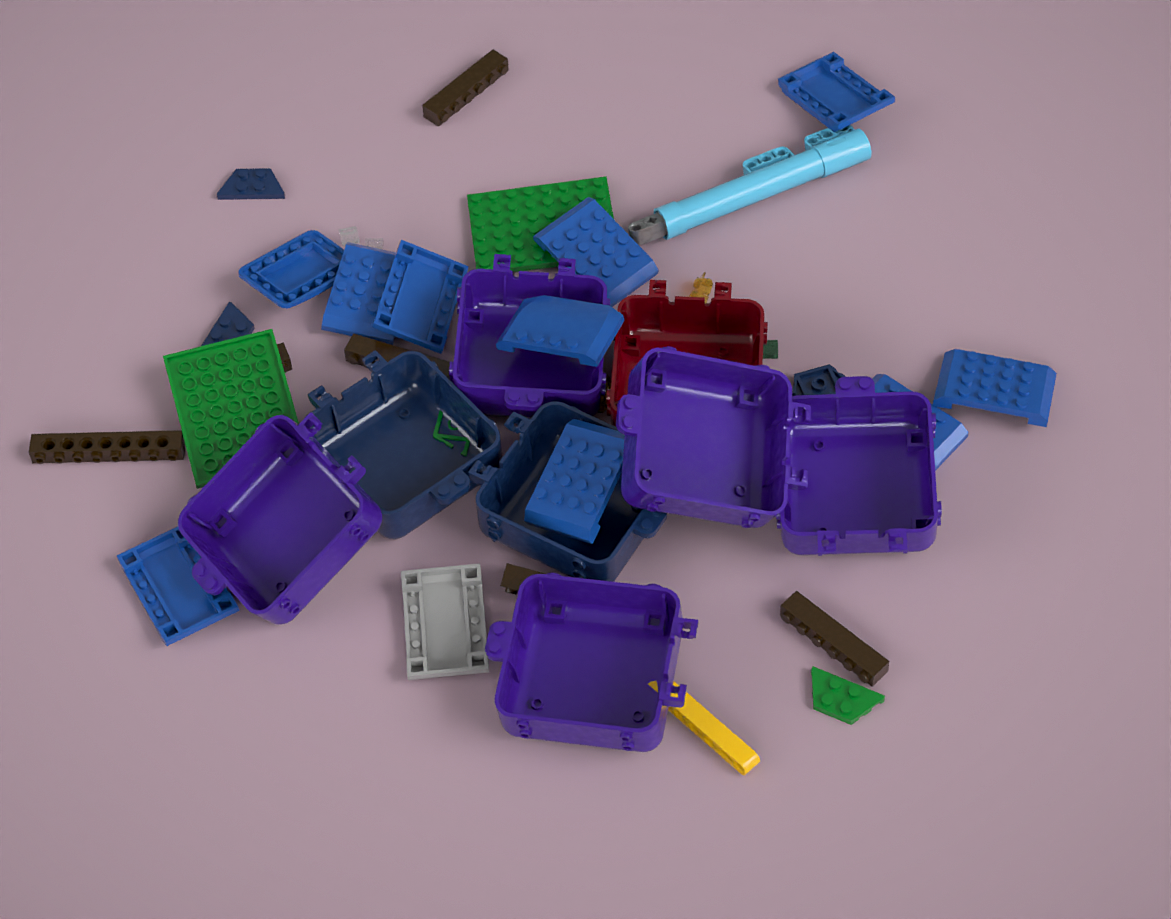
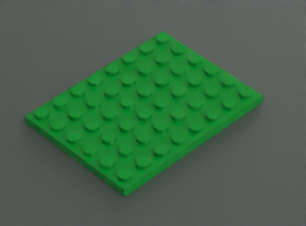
(511, 217)
(225, 395)

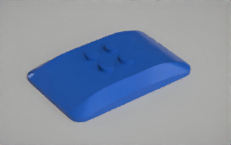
(295, 269)

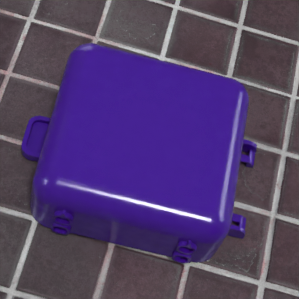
(521, 379)
(708, 438)
(866, 473)
(278, 520)
(584, 662)

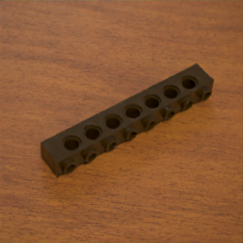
(107, 446)

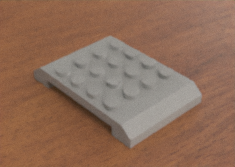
(444, 621)

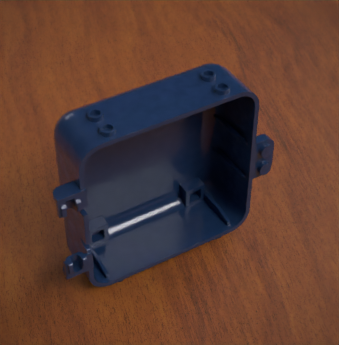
(391, 431)
(508, 490)

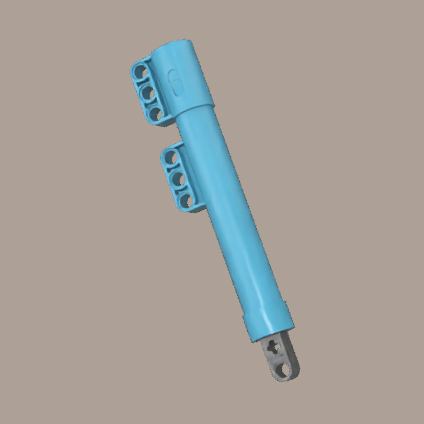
(763, 177)

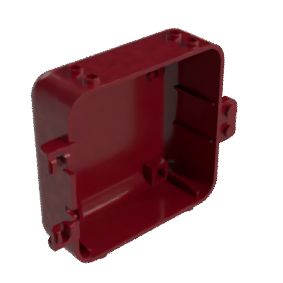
(718, 329)

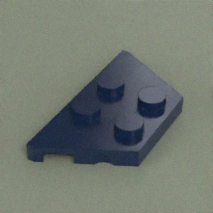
(251, 184)
(229, 325)
(816, 381)

